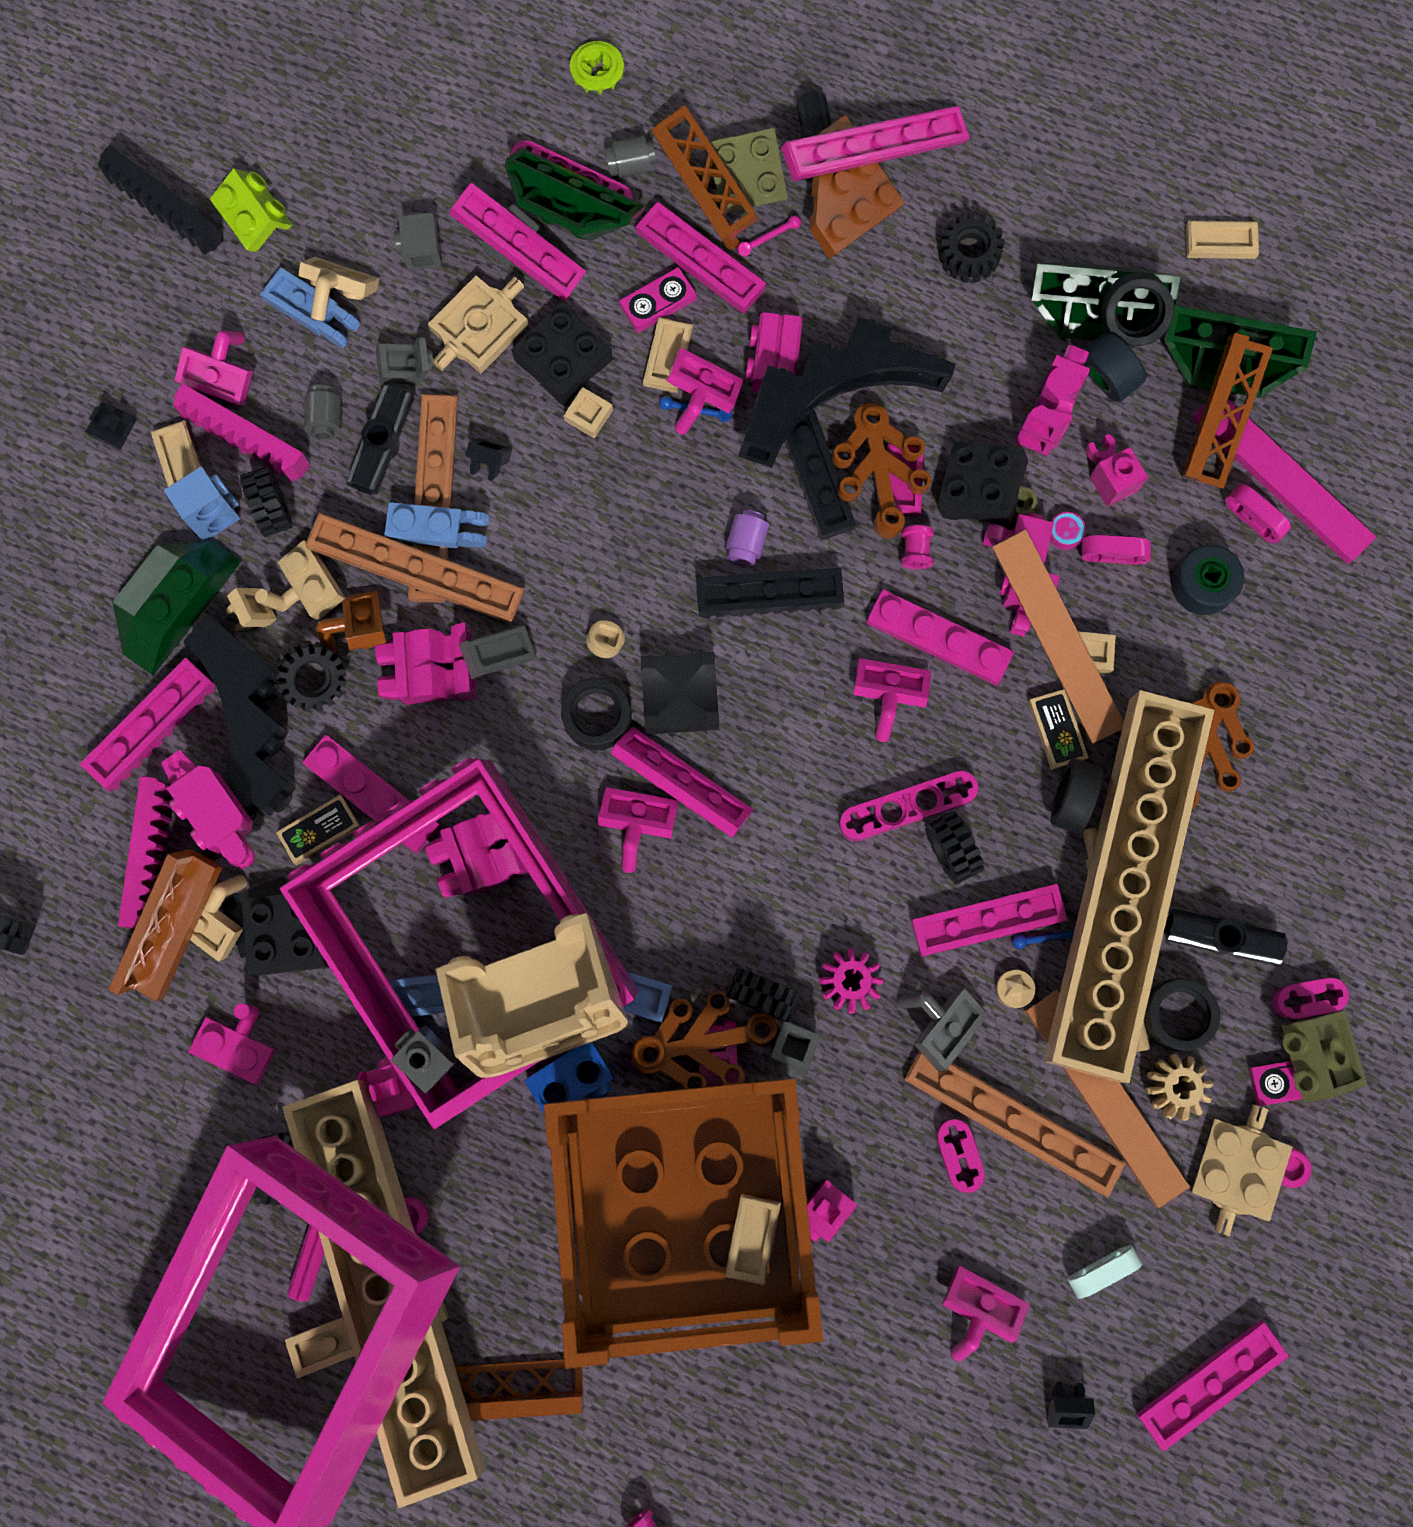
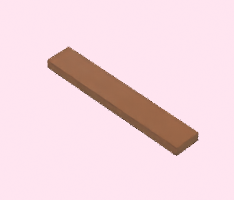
(435, 466)
(415, 568)
(1058, 636)
(1119, 1120)
(1018, 1124)

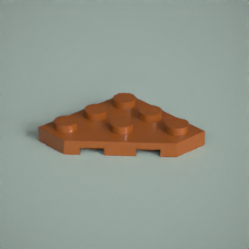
(850, 201)

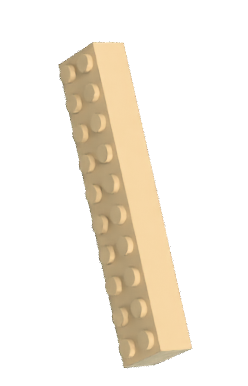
(1129, 887)
(428, 1427)

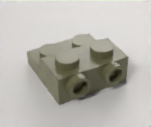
(1324, 1056)

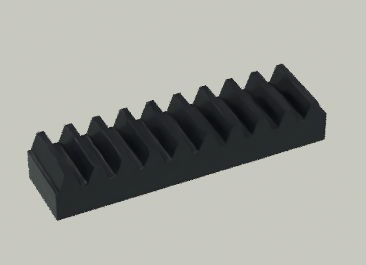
(159, 200)
(818, 478)
(770, 592)

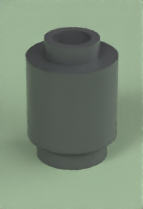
(630, 157)
(322, 412)

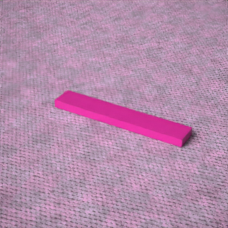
(874, 143)
(1295, 488)

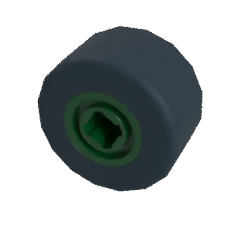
(1114, 367)
(1201, 592)

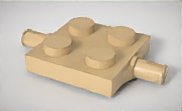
(478, 324)
(1241, 1170)

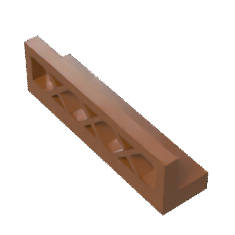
(699, 189)
(1217, 403)
(166, 924)
(521, 1404)

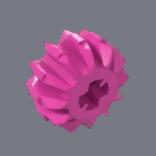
(863, 985)

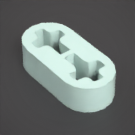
(1105, 1272)

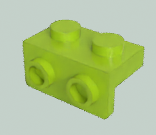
(249, 208)

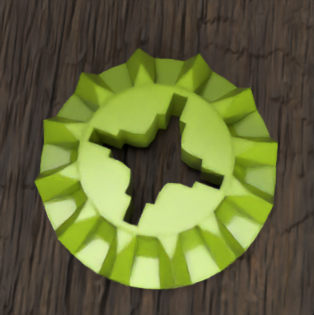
(590, 55)

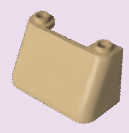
(531, 1001)

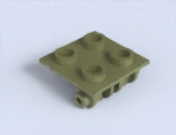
(754, 165)

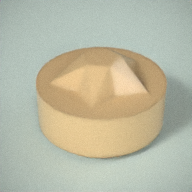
(605, 639)
(1015, 989)

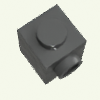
(418, 241)
(794, 1050)
(423, 1057)

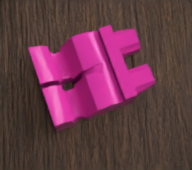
(1054, 406)
(420, 666)
(474, 858)

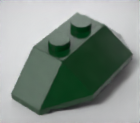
(567, 198)
(1073, 294)
(1199, 339)
(168, 598)

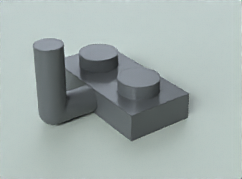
(950, 1024)

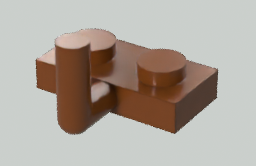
(361, 623)

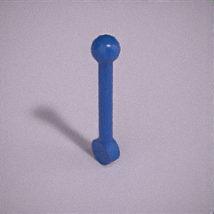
(667, 403)
(1020, 941)

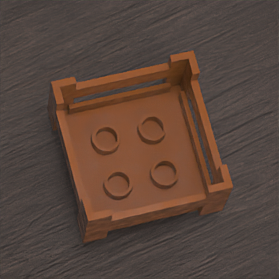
(659, 1214)

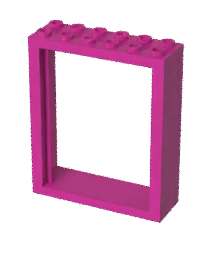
(353, 963)
(198, 1444)

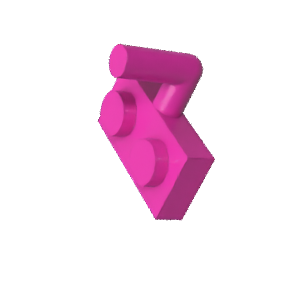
(213, 373)
(705, 383)
(893, 686)
(637, 815)
(233, 1048)
(986, 1307)

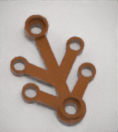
(880, 463)
(1233, 726)
(699, 1043)

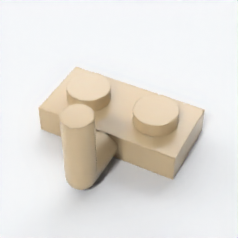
(330, 275)
(309, 582)
(214, 930)

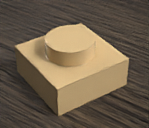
(588, 412)
(1101, 649)

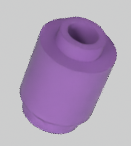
(747, 538)

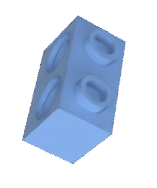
(203, 503)

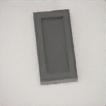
(497, 651)

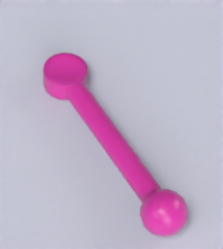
(744, 248)

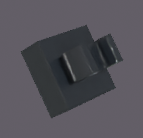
(110, 425)
(488, 453)
(1069, 1411)

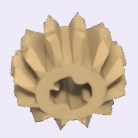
(1171, 1074)

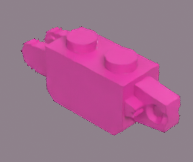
(211, 809)

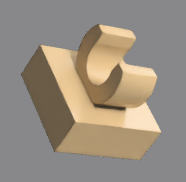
(248, 610)

